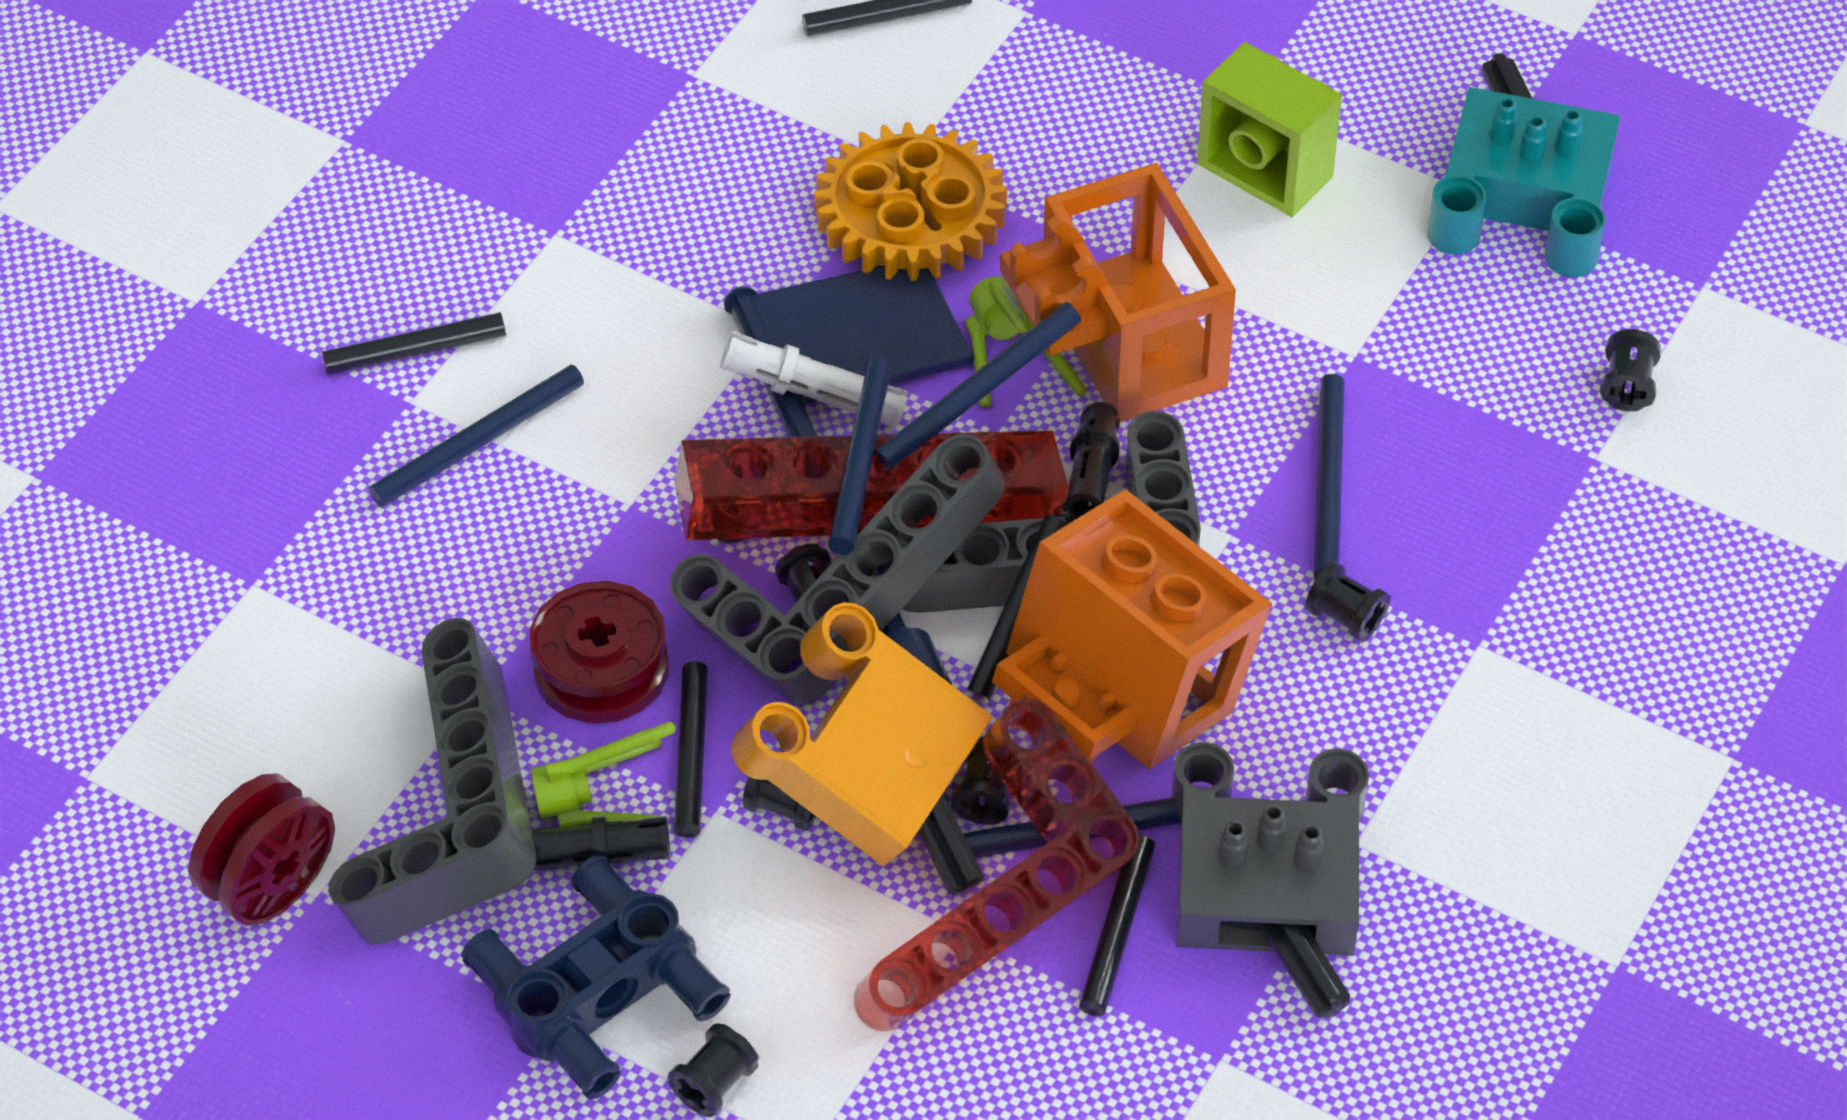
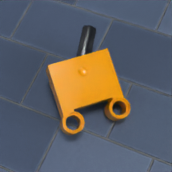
(879, 751)

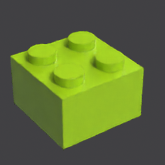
(1268, 128)

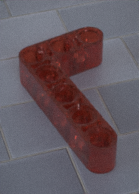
(1018, 890)

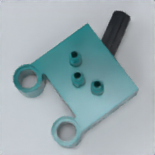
(1526, 168)

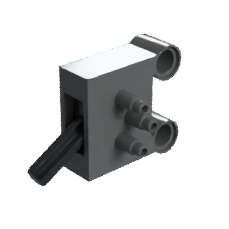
(1272, 869)

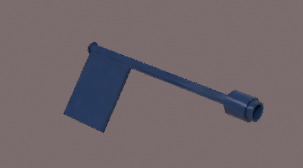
(844, 326)

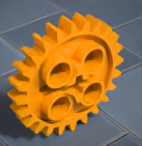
(910, 201)

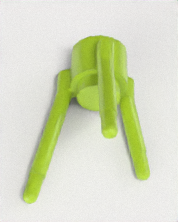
(1001, 316)
(565, 785)

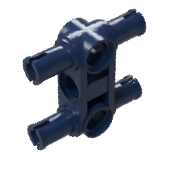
(595, 976)

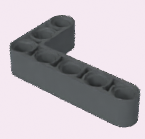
(992, 555)
(849, 578)
(488, 835)

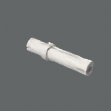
(801, 375)

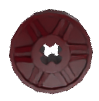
(599, 651)
(261, 849)

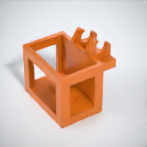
(1135, 324)
(1121, 629)

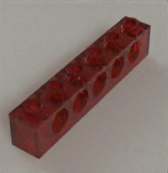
(795, 482)

